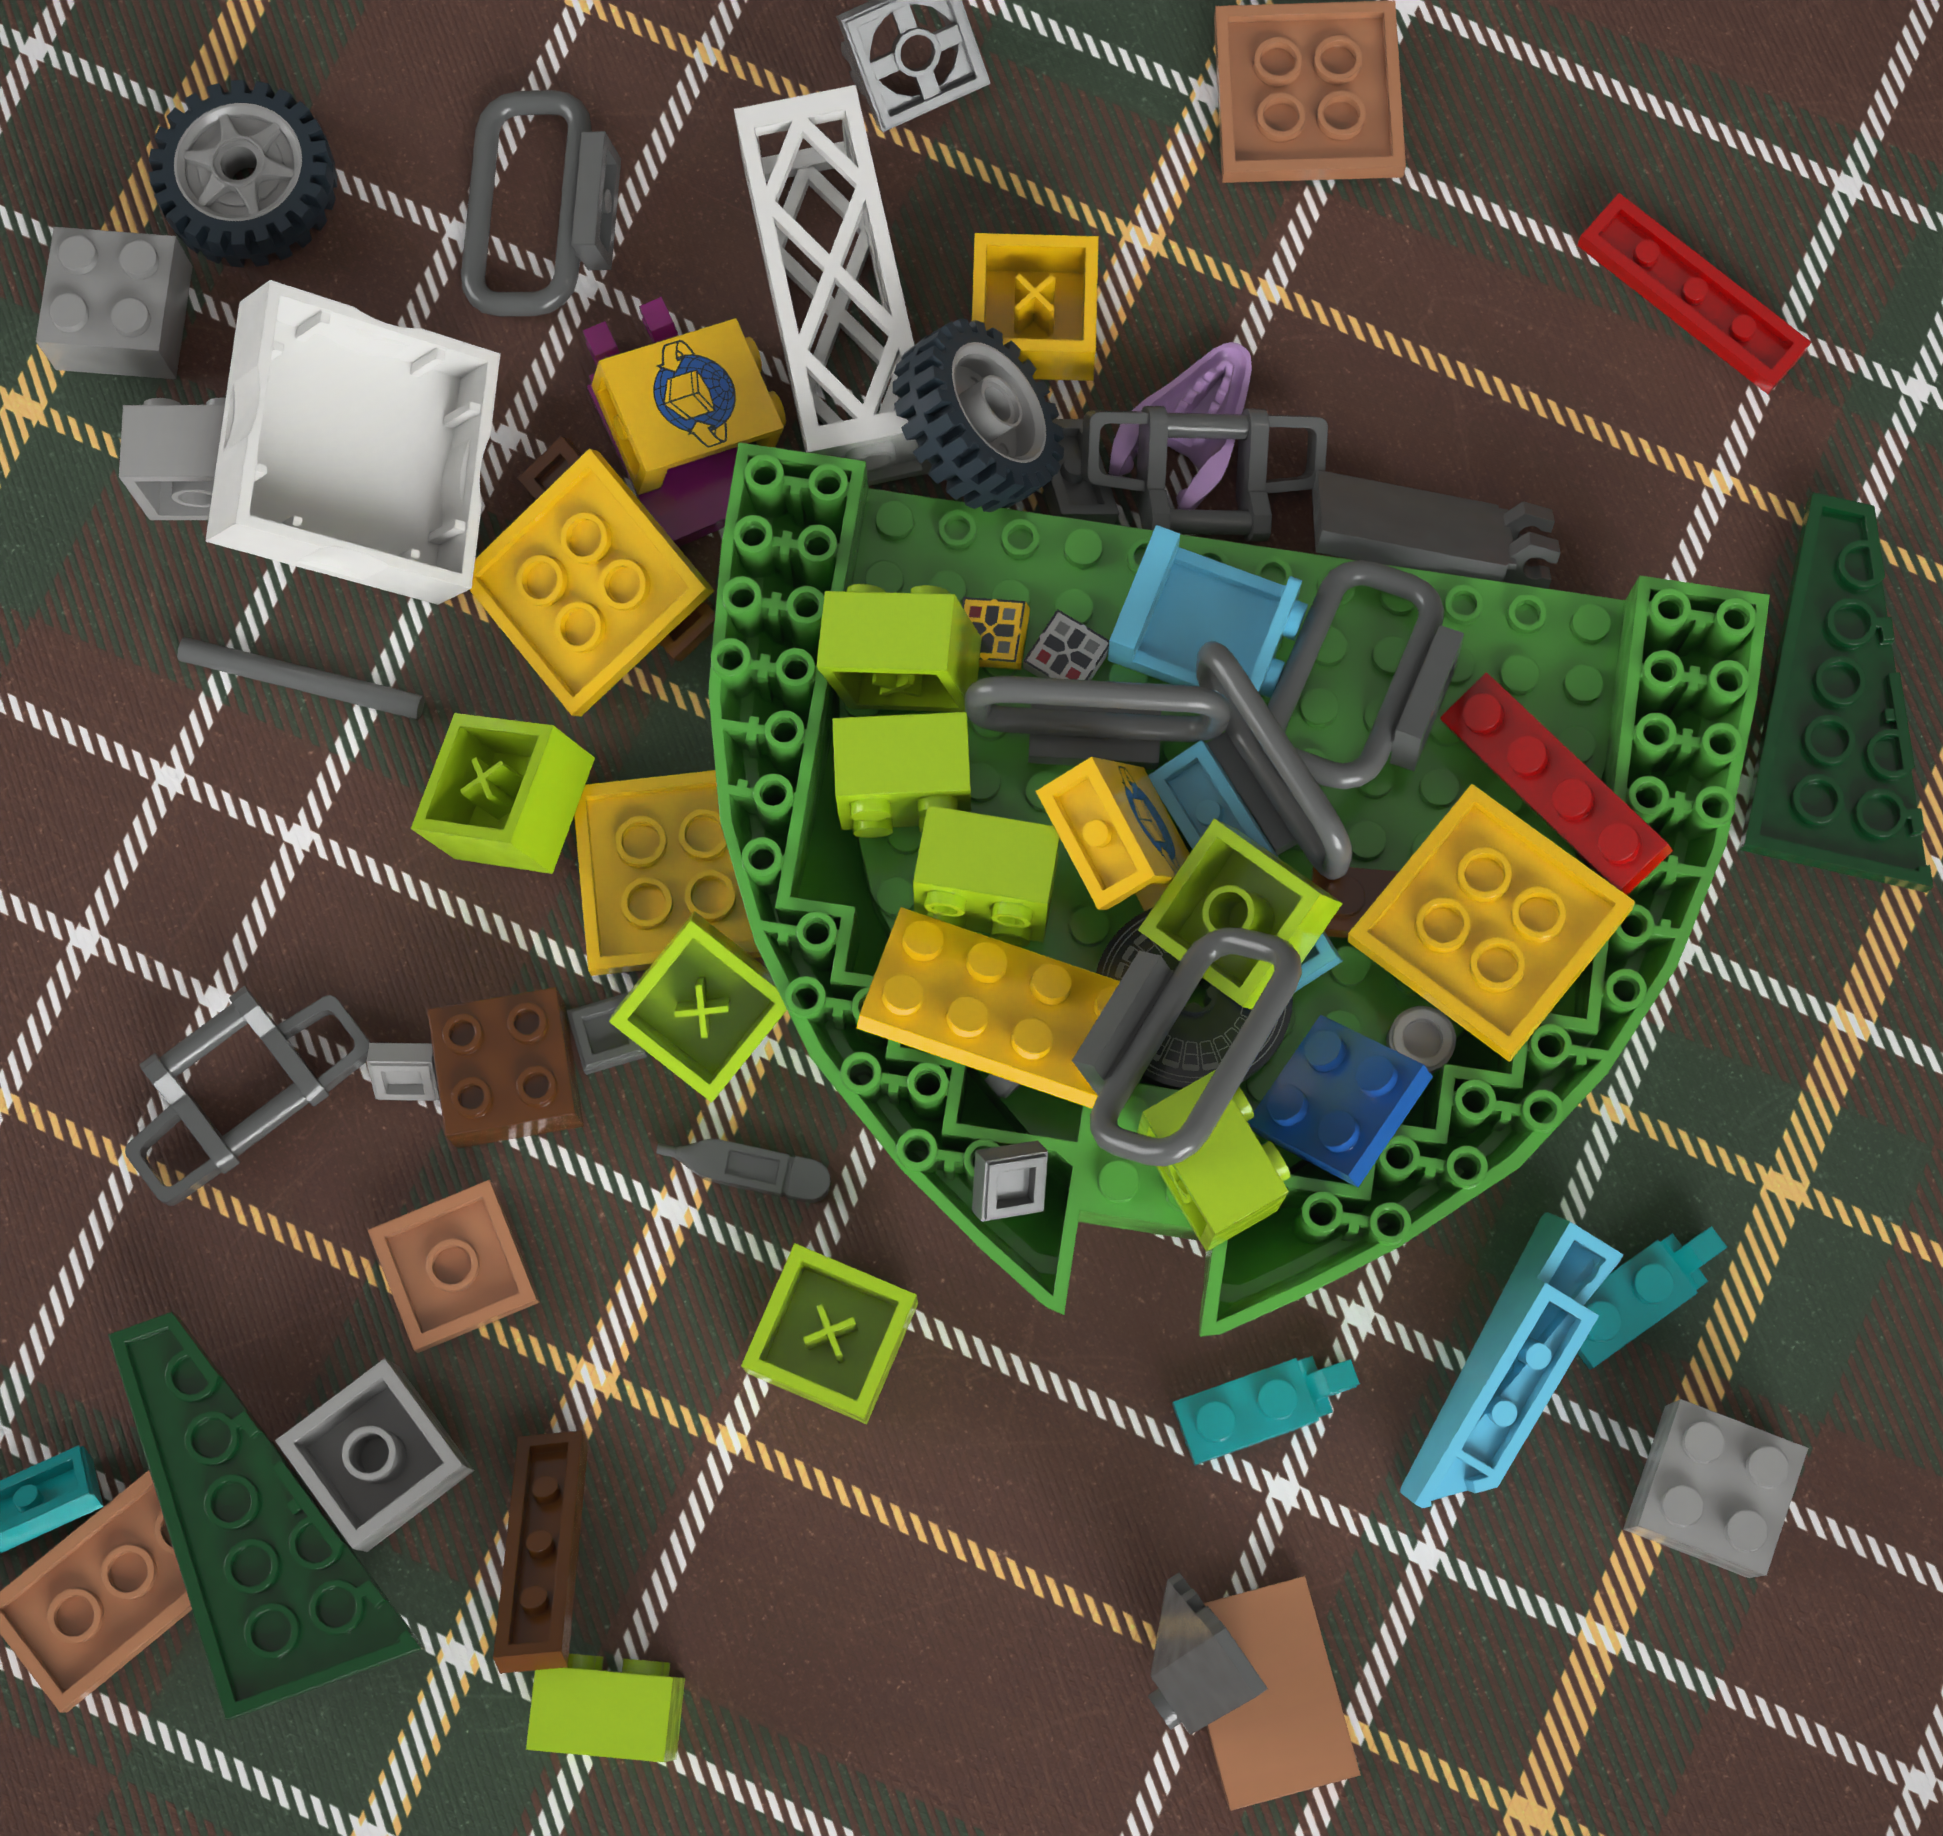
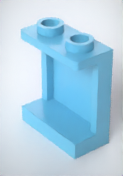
(1189, 600)

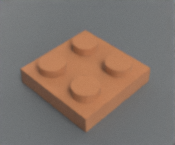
(453, 1266)

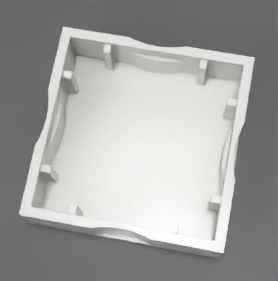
(352, 445)

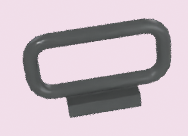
(585, 210)
(1414, 691)
(1096, 718)
(1278, 791)
(1141, 1018)

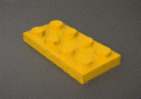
(985, 1004)

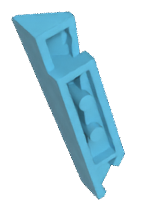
(1514, 1363)

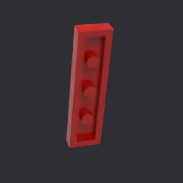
(1693, 293)
(1556, 784)

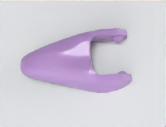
(1210, 386)

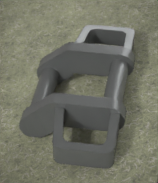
(1252, 489)
(225, 1149)

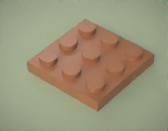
(1309, 91)

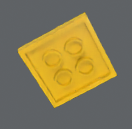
(586, 583)
(650, 861)
(1490, 922)

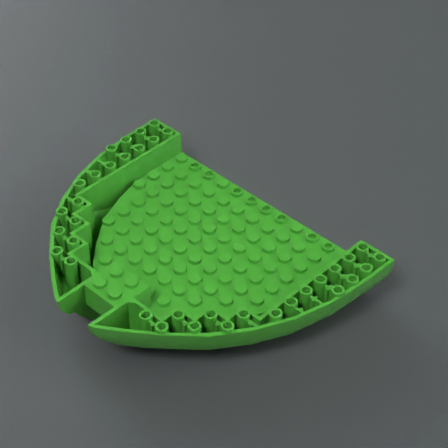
(1636, 688)

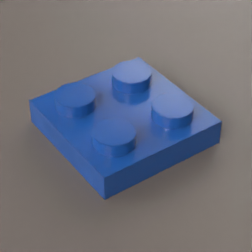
(1340, 1100)

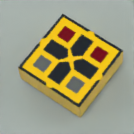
(1002, 630)

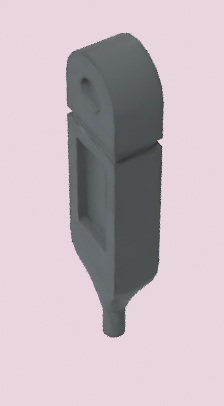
(753, 1169)

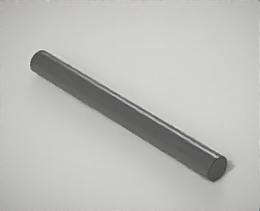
(301, 678)

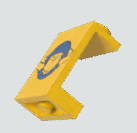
(686, 401)
(1115, 831)

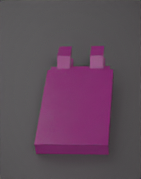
(692, 494)

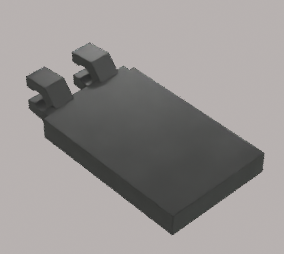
(1430, 530)

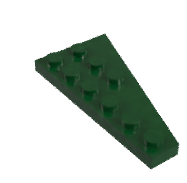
(1835, 731)
(260, 1560)

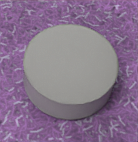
(1423, 1036)

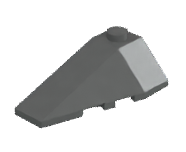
(1197, 1663)

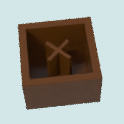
(505, 1068)

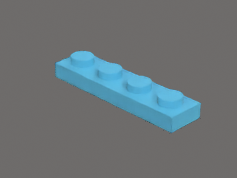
(1199, 791)

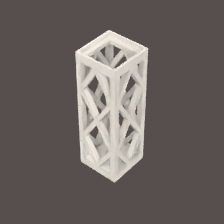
(868, 435)

